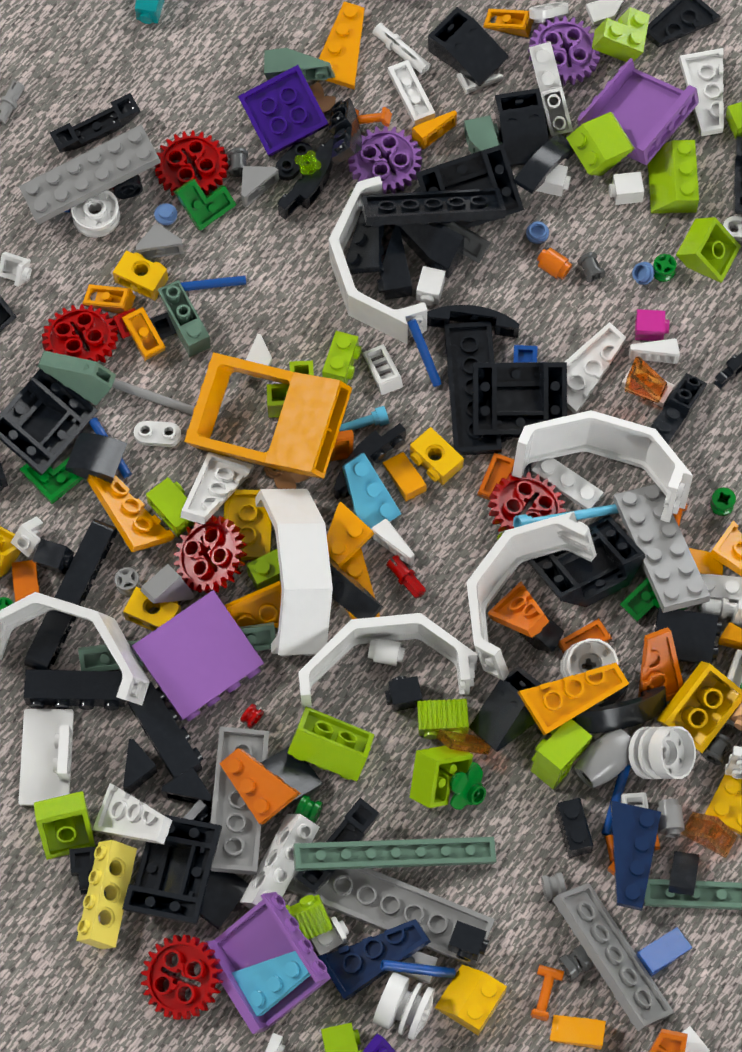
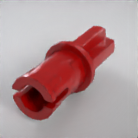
(406, 577)

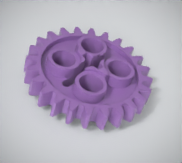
(576, 48)
(402, 152)

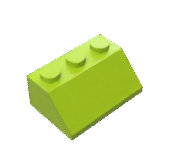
(674, 178)
(331, 744)

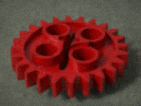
(210, 156)
(98, 333)
(508, 495)
(210, 554)
(189, 954)

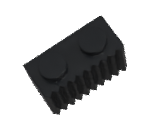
(574, 827)

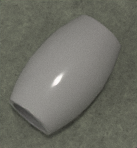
(604, 758)

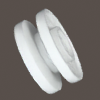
(97, 224)

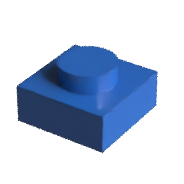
(525, 353)

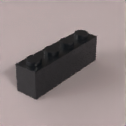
(73, 688)
(164, 733)

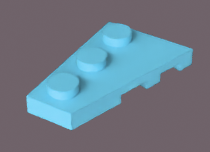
(368, 494)
(271, 981)

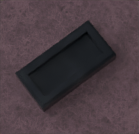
(684, 873)

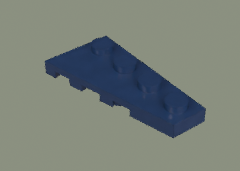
(633, 843)
(359, 964)

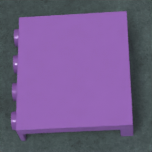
(644, 108)
(198, 656)
(258, 937)

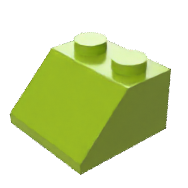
(600, 144)
(708, 248)
(64, 824)

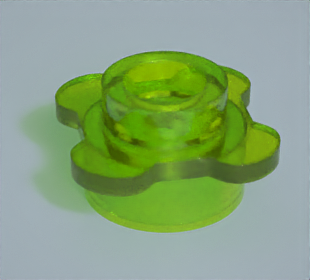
(307, 169)

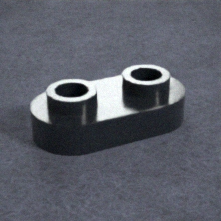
(289, 159)

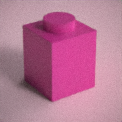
(651, 325)

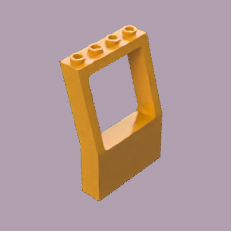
(305, 425)

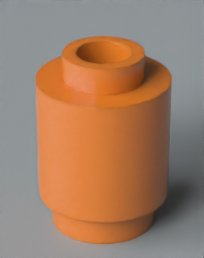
(554, 263)

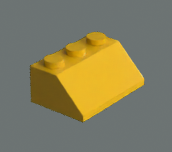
(702, 704)

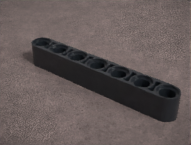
(73, 589)

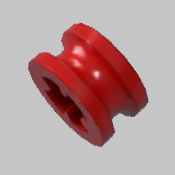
(251, 716)

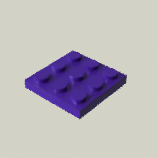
(283, 110)

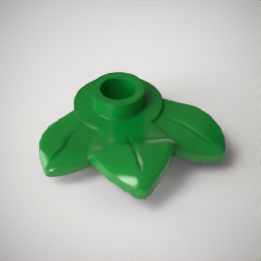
(467, 787)

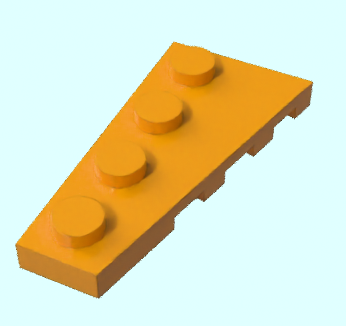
(129, 516)

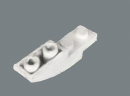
(550, 88)

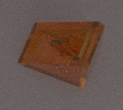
(645, 381)
(710, 833)

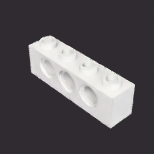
(278, 863)

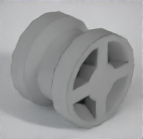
(127, 576)
(553, 885)

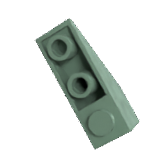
(279, 60)
(481, 133)
(184, 318)
(81, 375)

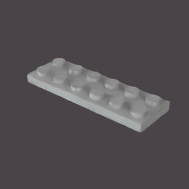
(89, 174)
(667, 556)
(240, 830)
(613, 956)

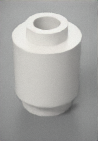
(386, 651)

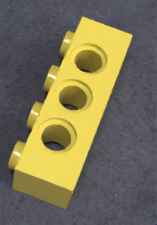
(115, 883)

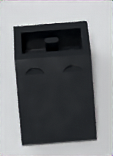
(466, 47)
(521, 124)
(504, 712)

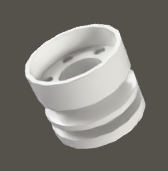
(591, 651)
(662, 752)
(404, 1006)

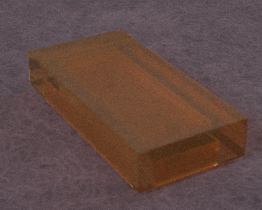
(463, 742)

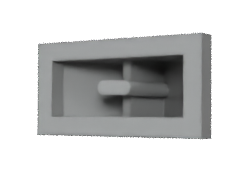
(257, 181)
(159, 243)
(166, 587)

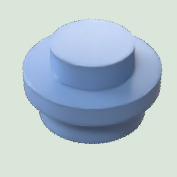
(165, 214)
(537, 232)
(643, 273)

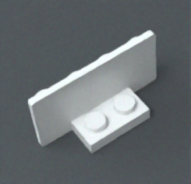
(45, 754)

